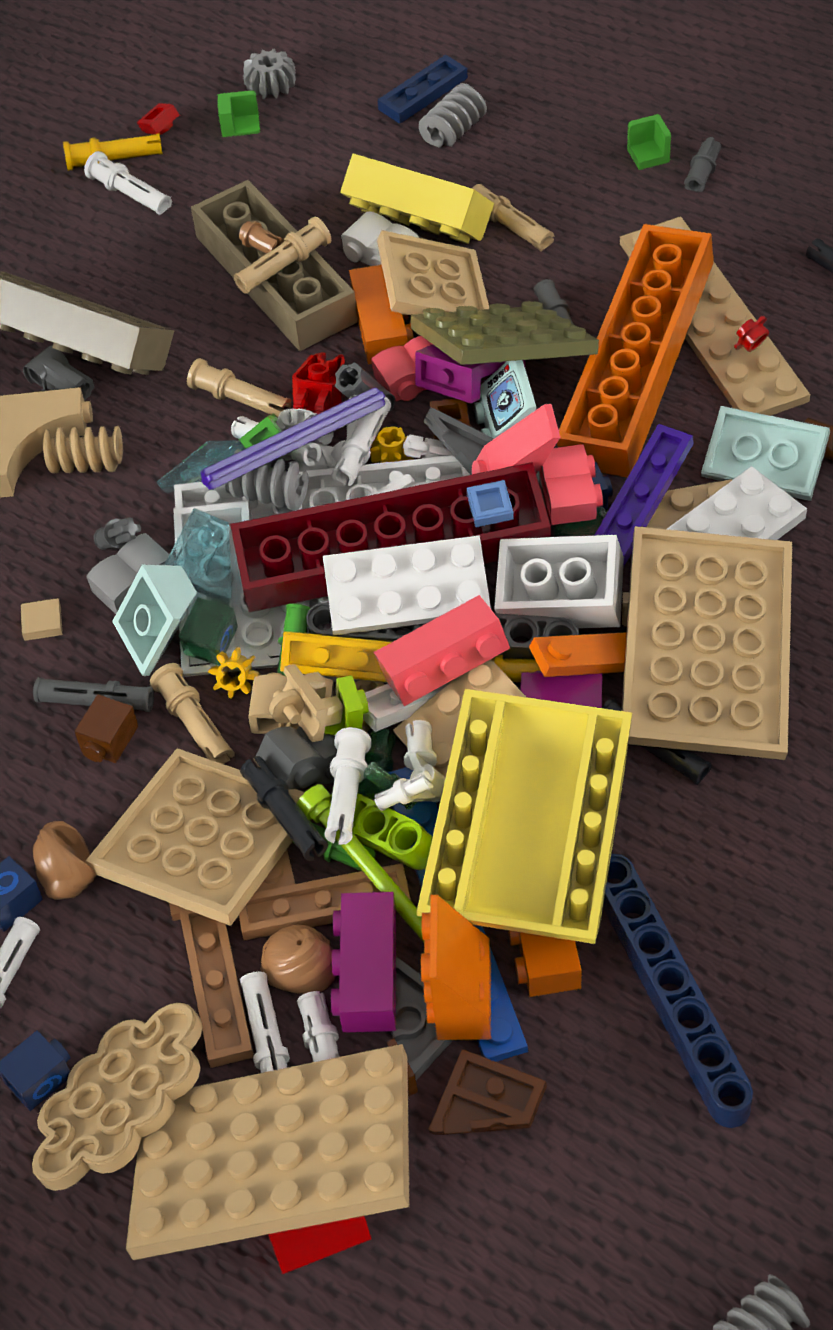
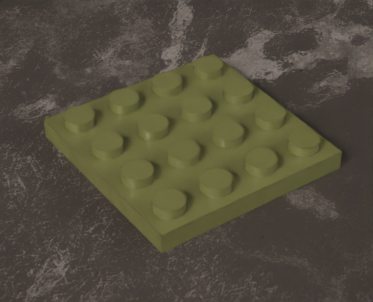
(502, 333)

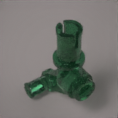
(378, 765)

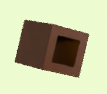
(106, 729)

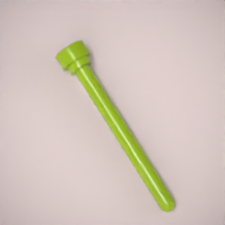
(316, 806)

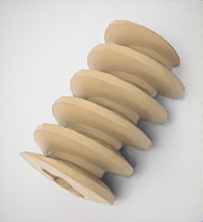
(83, 451)

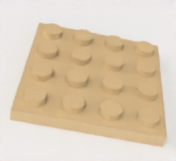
(194, 839)

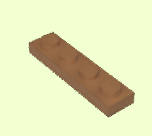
(307, 902)
(216, 989)

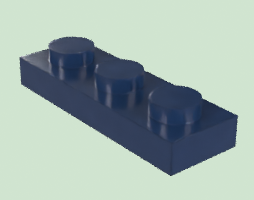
(422, 89)

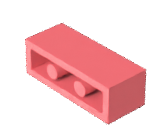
(442, 650)

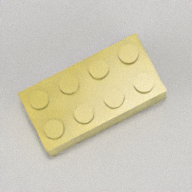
(417, 199)

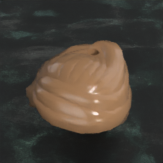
(61, 861)
(298, 960)

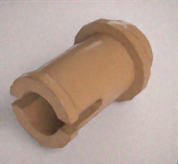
(254, 235)

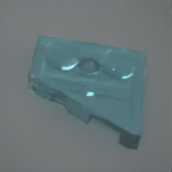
(190, 468)
(205, 555)

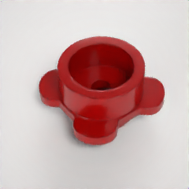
(752, 334)

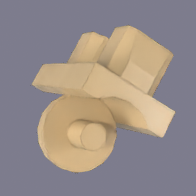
(303, 703)

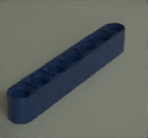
(676, 1005)

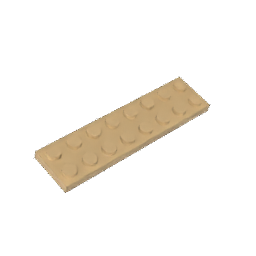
(749, 380)

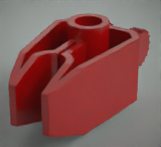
(315, 383)

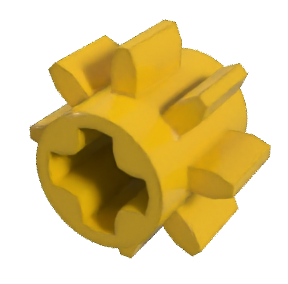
(389, 446)
(238, 682)

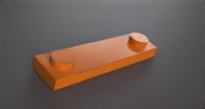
(580, 654)

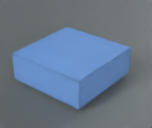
(490, 503)

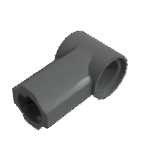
(52, 371)
(354, 380)

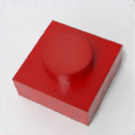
(158, 119)

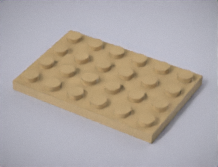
(708, 643)
(274, 1154)

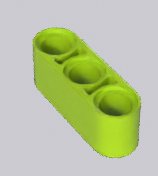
(395, 837)

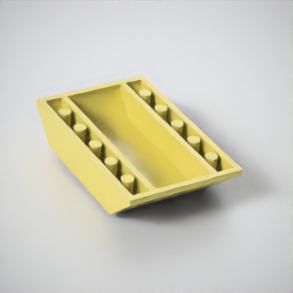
(528, 815)

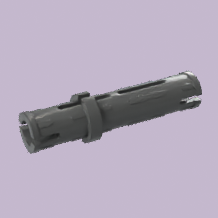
(84, 693)

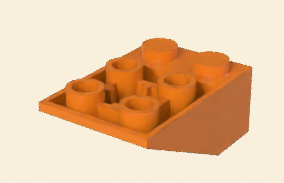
(455, 974)

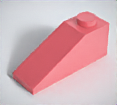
(523, 443)

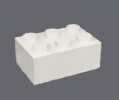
(562, 578)

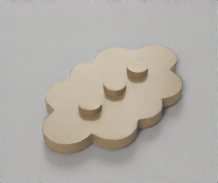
(117, 1096)

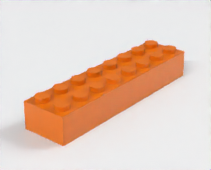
(638, 347)

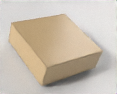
(41, 619)

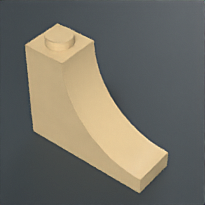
(24, 425)

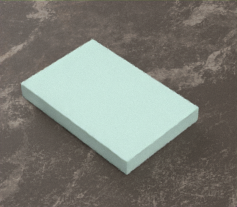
(775, 446)

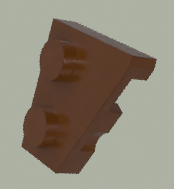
(486, 1098)

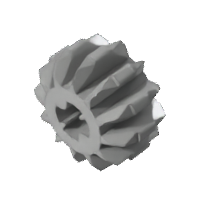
(269, 73)

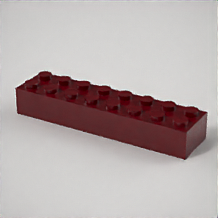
(285, 551)

